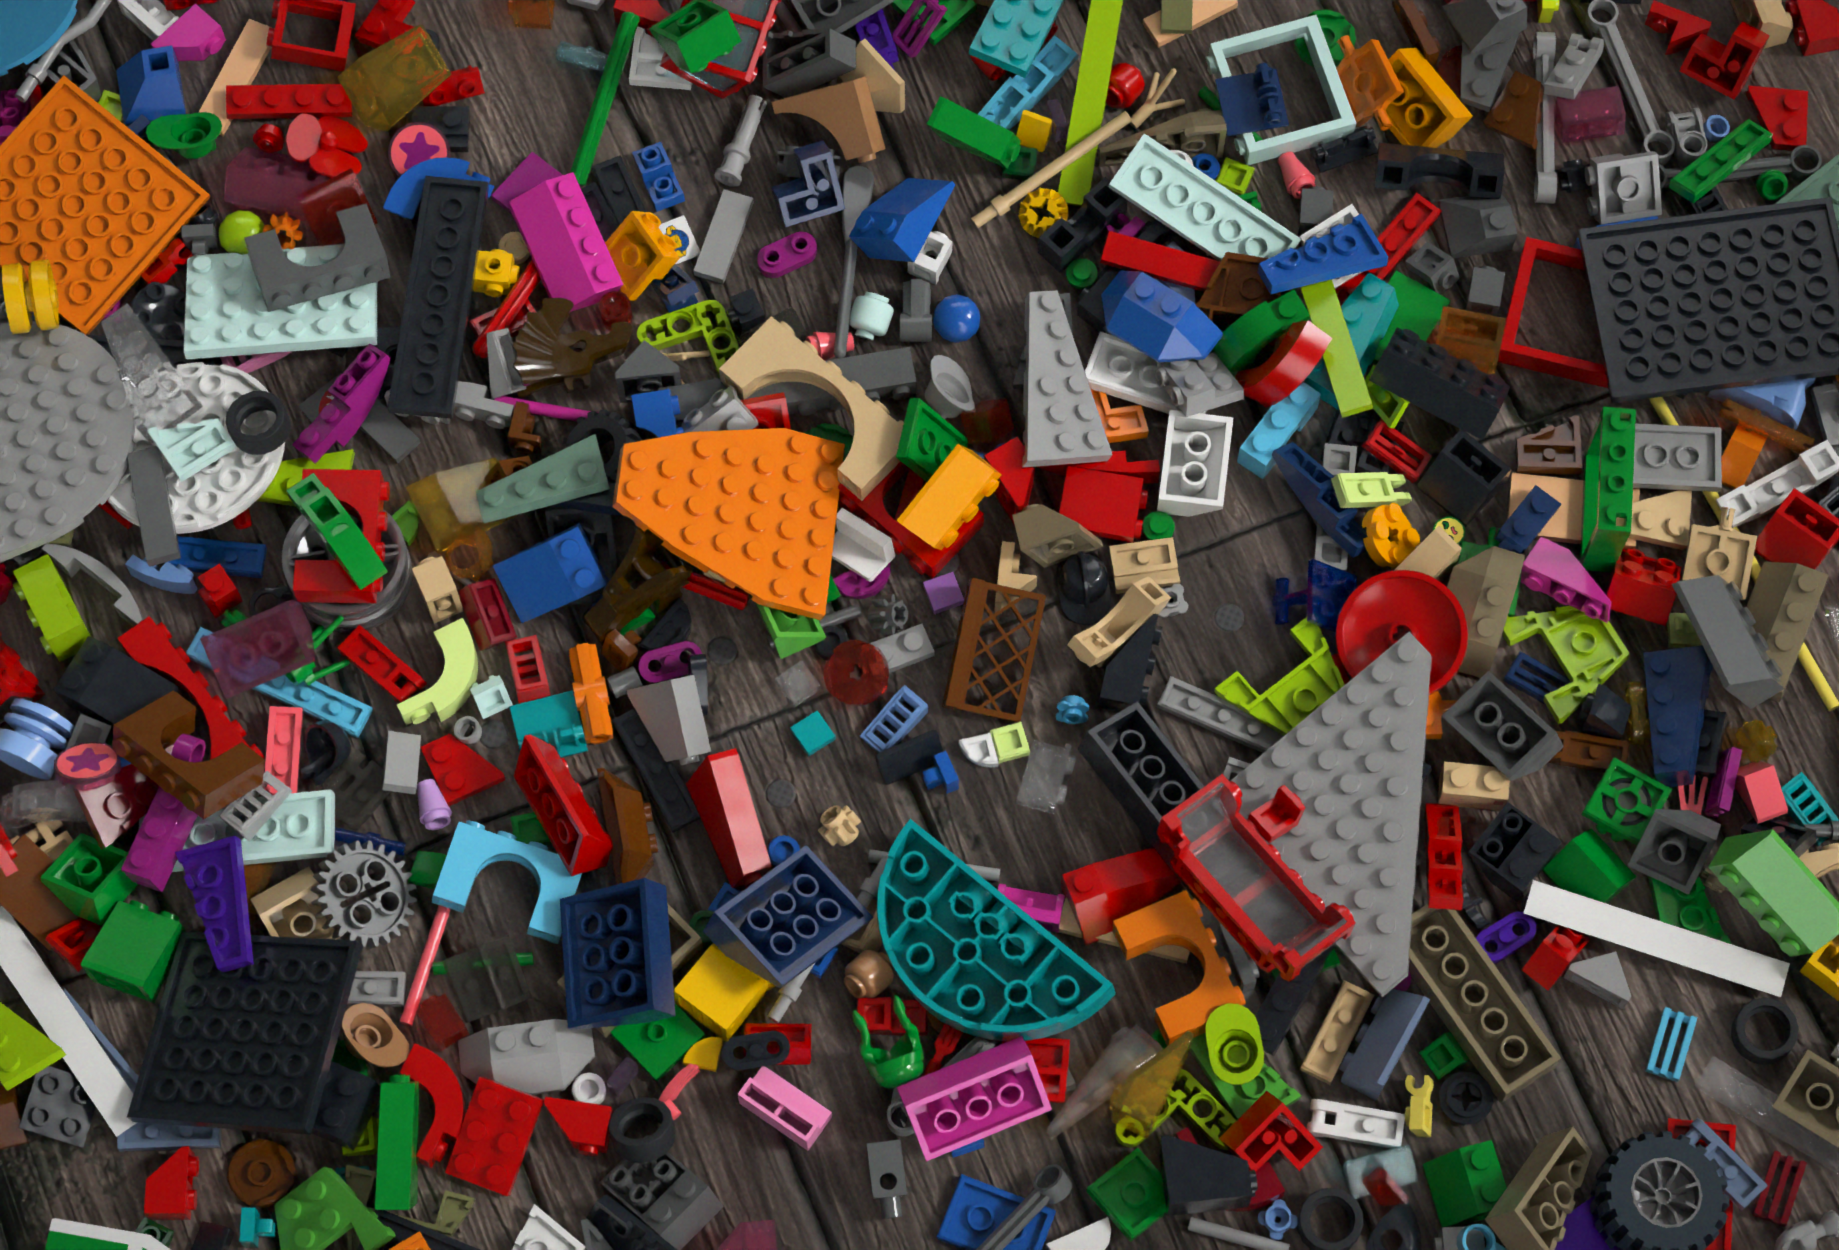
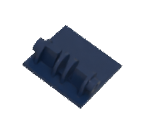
(1252, 101)

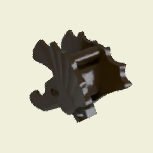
(550, 357)
(621, 603)

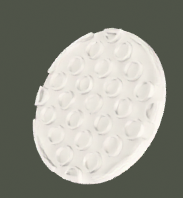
(225, 485)

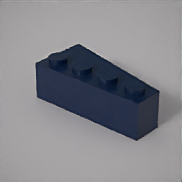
(1676, 704)

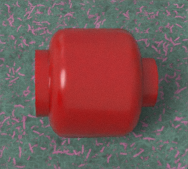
(1124, 85)

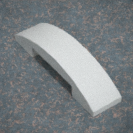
(1770, 491)

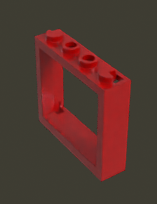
(1534, 358)

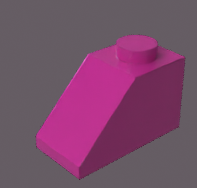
(192, 36)

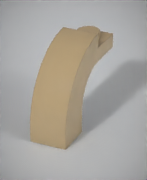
(1110, 635)

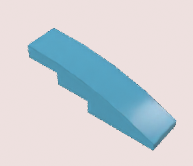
(1024, 93)

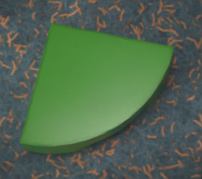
(407, 522)

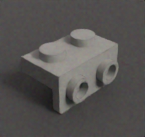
(721, 413)

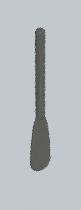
(857, 196)

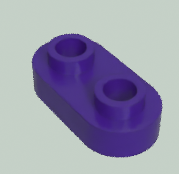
(1503, 938)

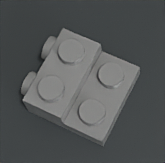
(1624, 187)
(1198, 384)

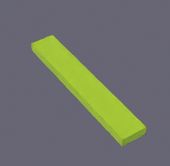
(1340, 354)

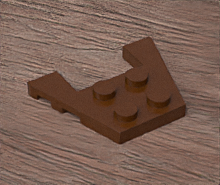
(1237, 289)

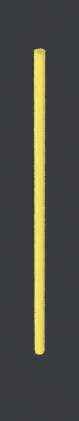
(1804, 656)

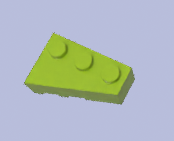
(51, 607)

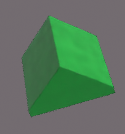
(1589, 869)

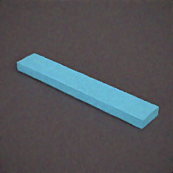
(316, 700)

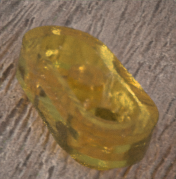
(1637, 723)

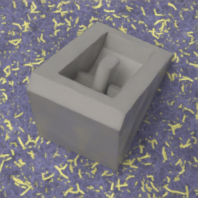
(1601, 977)

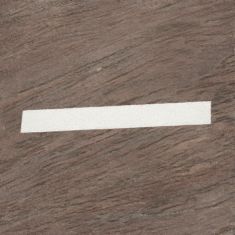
(1656, 938)
(64, 1025)

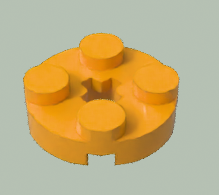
(1389, 522)

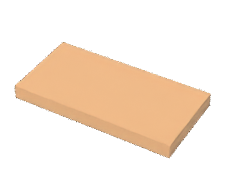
(1567, 521)

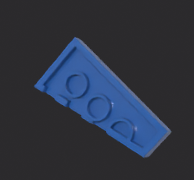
(1335, 255)

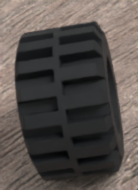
(606, 427)

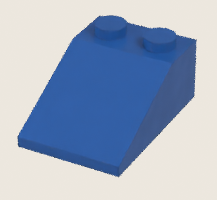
(901, 219)
(551, 573)

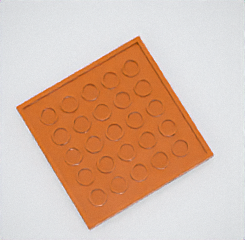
(88, 202)

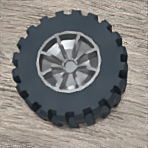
(1659, 1195)

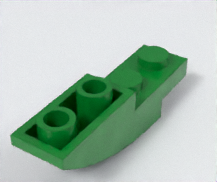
(337, 531)

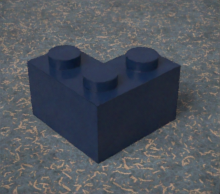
(815, 192)

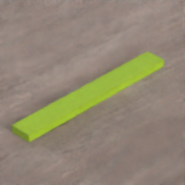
(1090, 95)

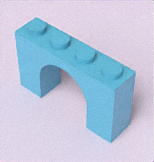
(477, 848)

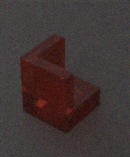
(987, 421)

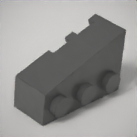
(805, 59)
(74, 66)

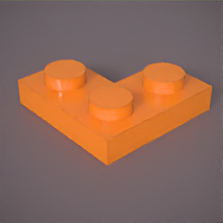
(1122, 422)

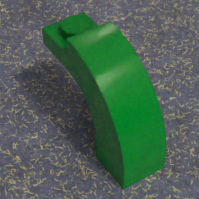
(1257, 329)

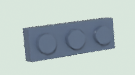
(167, 1137)

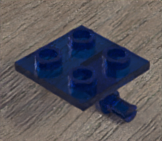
(1324, 597)

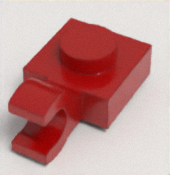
(164, 264)

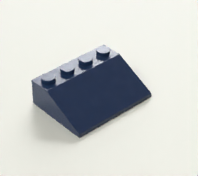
(787, 919)
(617, 955)

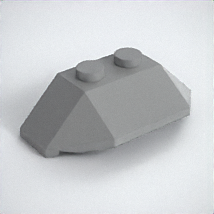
(528, 1056)

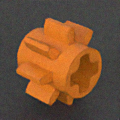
(287, 224)

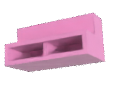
(784, 1107)

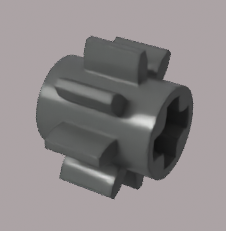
(887, 614)

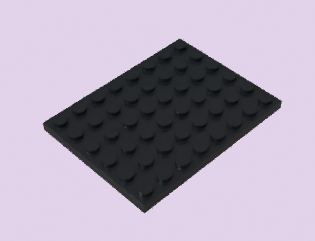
(1715, 298)

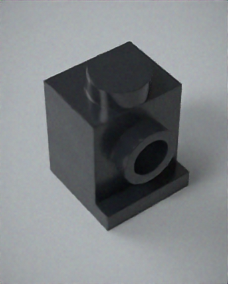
(744, 312)

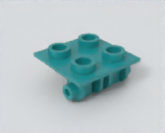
(553, 721)

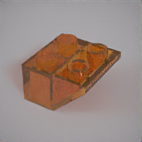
(1471, 337)

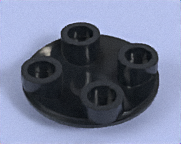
(161, 310)

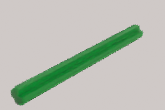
(604, 97)

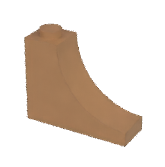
(843, 110)

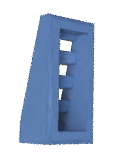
(912, 719)

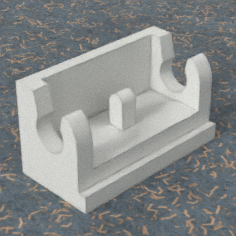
(148, 16)

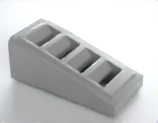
(501, 357)
(258, 819)

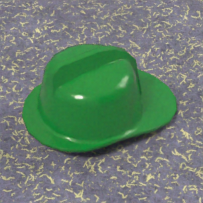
(187, 134)

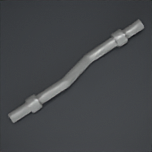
(38, 72)
(791, 991)

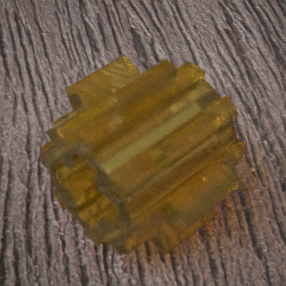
(1756, 740)

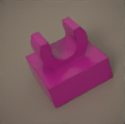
(1129, 228)

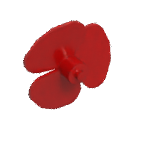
(321, 141)

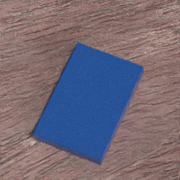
(980, 1209)

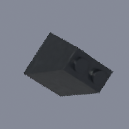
(1203, 1178)

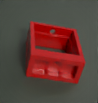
(326, 9)

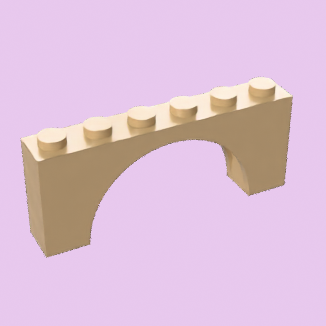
(779, 356)

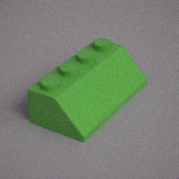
(1778, 891)

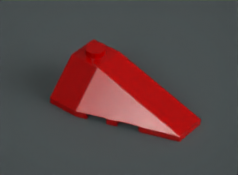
(1115, 889)

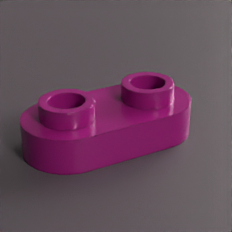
(788, 255)
(669, 661)

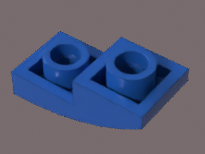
(658, 176)

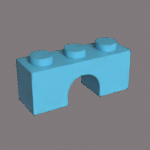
(1277, 428)

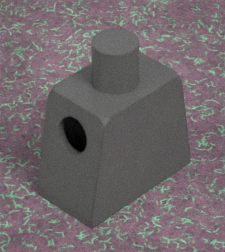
(887, 1159)

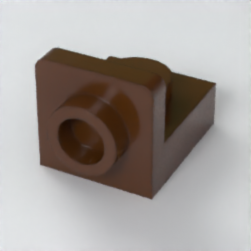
(521, 431)

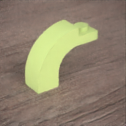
(455, 682)

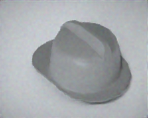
(949, 388)

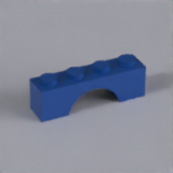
(656, 412)

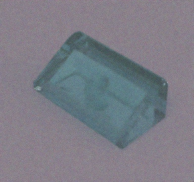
(1396, 1162)

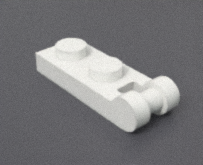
(1356, 1124)

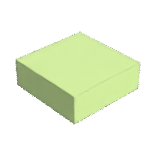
(1010, 742)

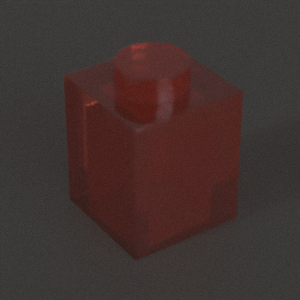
(442, 1021)

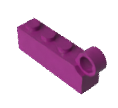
(163, 828)

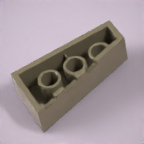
(1541, 1193)

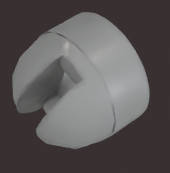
(463, 730)

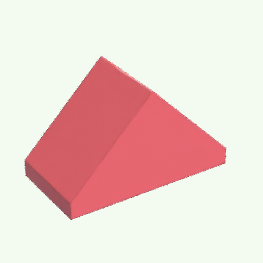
(1761, 791)

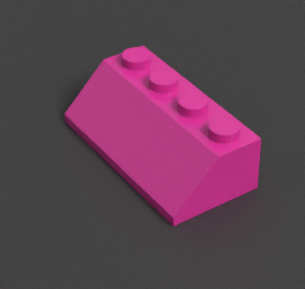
(565, 242)
(974, 1098)

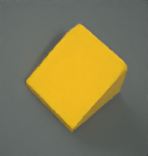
(1034, 130)

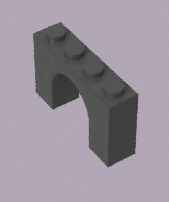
(289, 284)

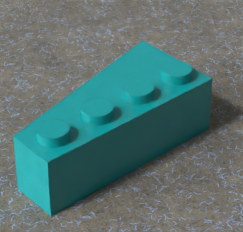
(1367, 317)

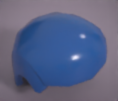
(956, 318)

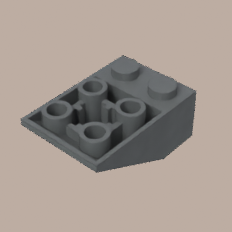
(663, 1197)

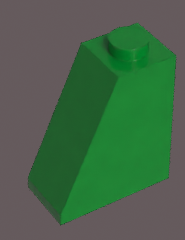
(974, 133)

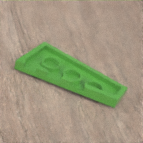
(1241, 1097)

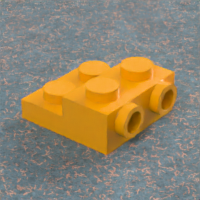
(641, 252)

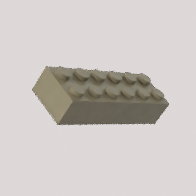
(1477, 1003)

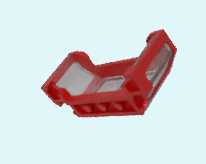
(1248, 882)

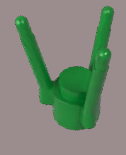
(305, 673)

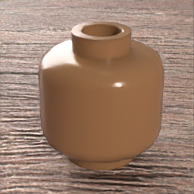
(868, 974)

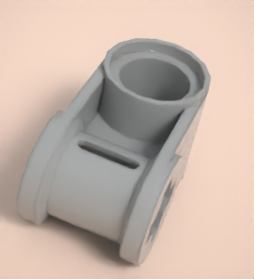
(1688, 134)

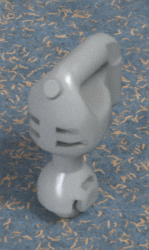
(1805, 1234)

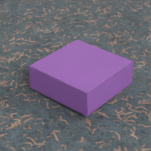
(943, 593)

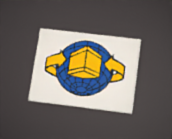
(680, 232)

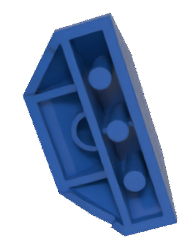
(1157, 319)

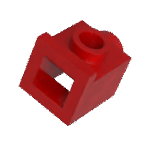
(218, 591)

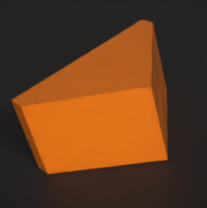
(1740, 457)

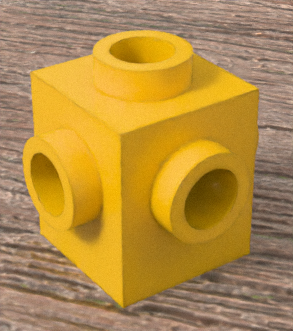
(495, 273)

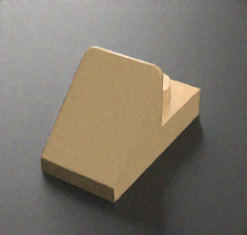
(1009, 574)

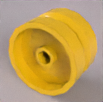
(34, 296)

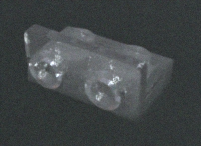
(1044, 776)

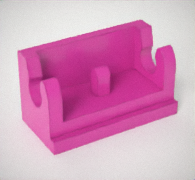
(1042, 907)

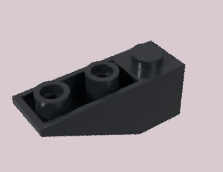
(1127, 671)

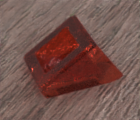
(1384, 1188)

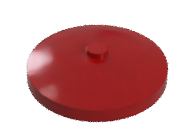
(1389, 608)

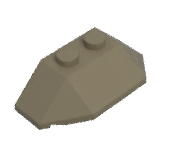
(1485, 593)

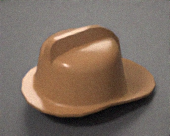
(373, 1036)

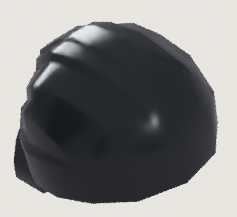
(325, 748)

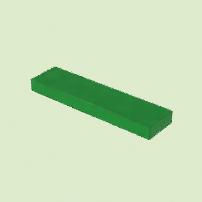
(1720, 160)

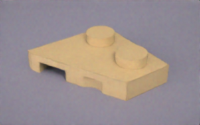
(1663, 519)

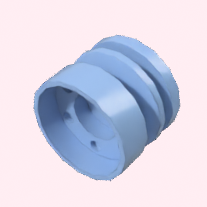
(34, 733)

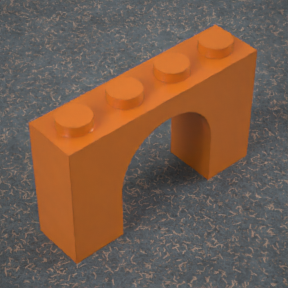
(1179, 924)

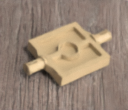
(1720, 552)

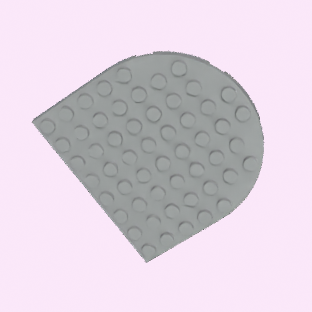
(59, 434)

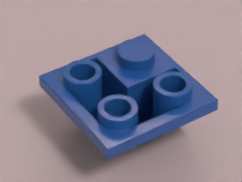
(151, 85)

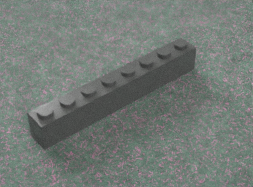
(879, 373)

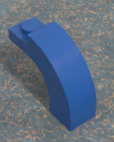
(408, 189)

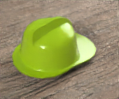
(1234, 1044)

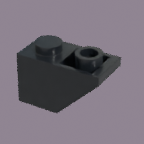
(1604, 714)

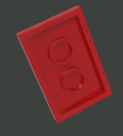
(494, 1136)

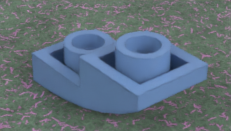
(168, 578)

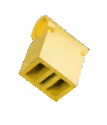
(720, 992)

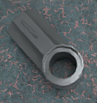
(916, 316)

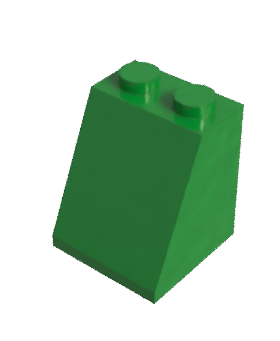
(134, 950)

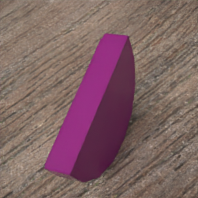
(856, 587)

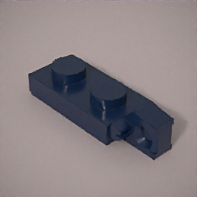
(1527, 521)

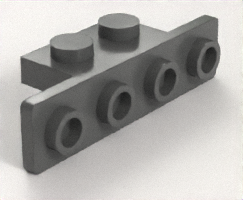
(1242, 969)

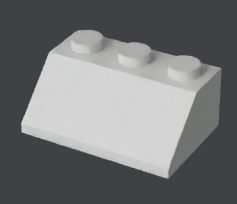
(1194, 464)

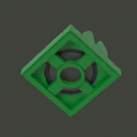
(1625, 804)

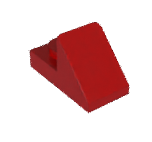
(1681, 25)

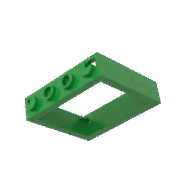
(1607, 489)

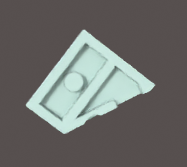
(192, 445)

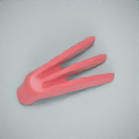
(1697, 808)
(675, 1087)

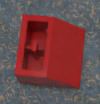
(1798, 532)
(1643, 586)

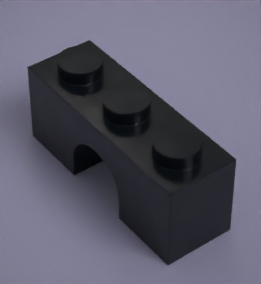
(1069, 239)

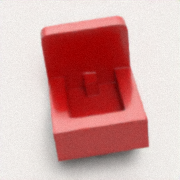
(1278, 814)

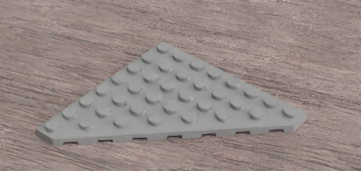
(1361, 791)

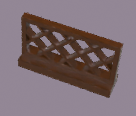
(966, 643)

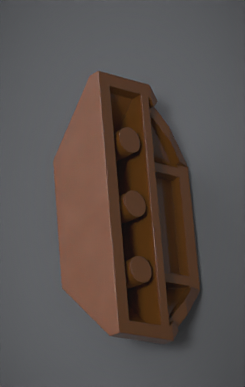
(627, 825)

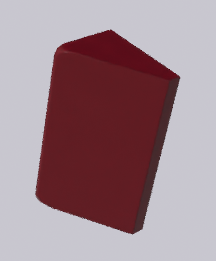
(487, 614)

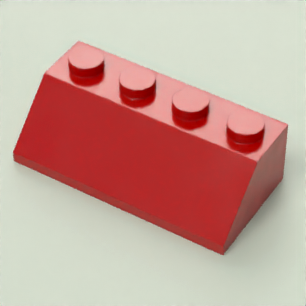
(561, 807)

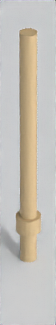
(1001, 204)

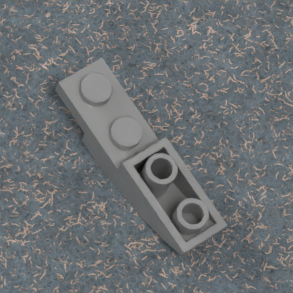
(474, 403)

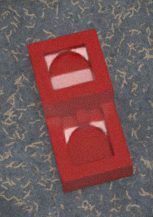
(883, 1020)

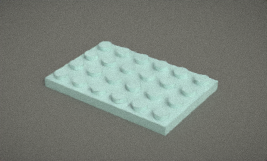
(231, 319)

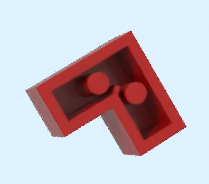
(1725, 66)
(1270, 1129)

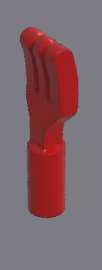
(944, 1045)

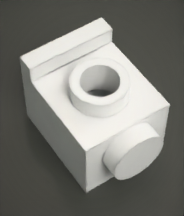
(927, 267)

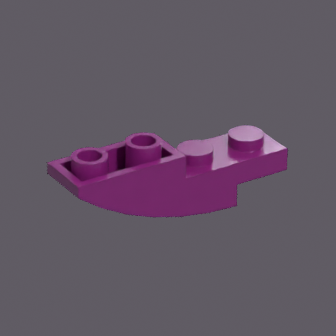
(353, 398)

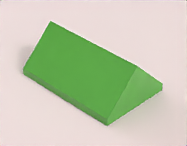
(790, 631)

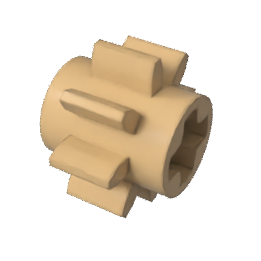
(839, 825)

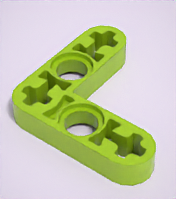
(699, 326)
(1175, 1102)

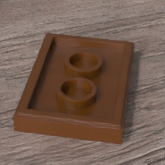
(28, 898)

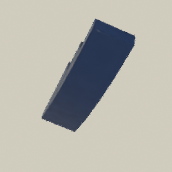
(1316, 492)

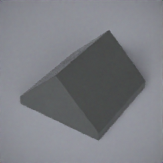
(645, 372)

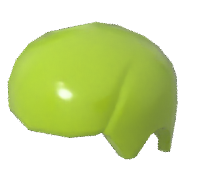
(237, 227)

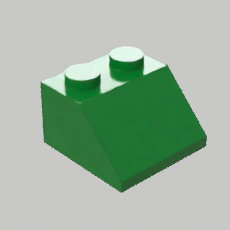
(696, 34)
(89, 879)
(1465, 1184)

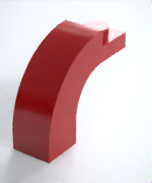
(1287, 366)
(450, 1104)

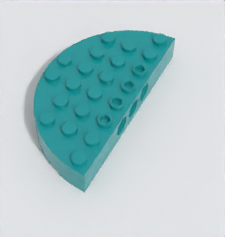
(974, 951)

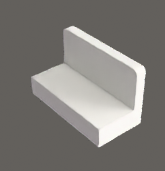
(861, 546)

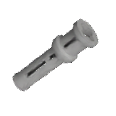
(737, 152)

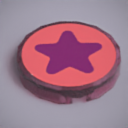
(416, 144)
(87, 765)

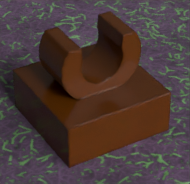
(621, 649)

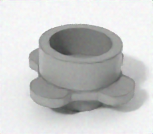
(1178, 605)

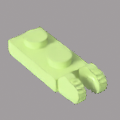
(1369, 489)

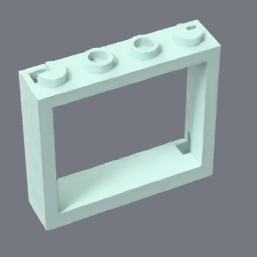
(1306, 138)

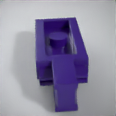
(878, 34)

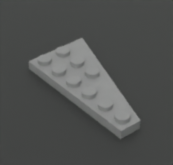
(1057, 398)

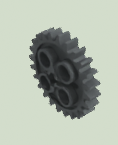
(351, 866)

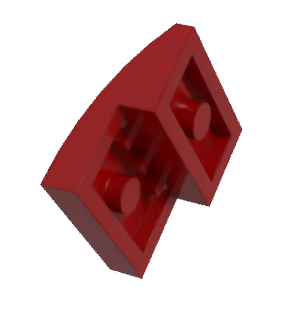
(1052, 1063)

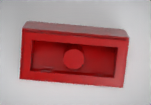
(797, 1034)

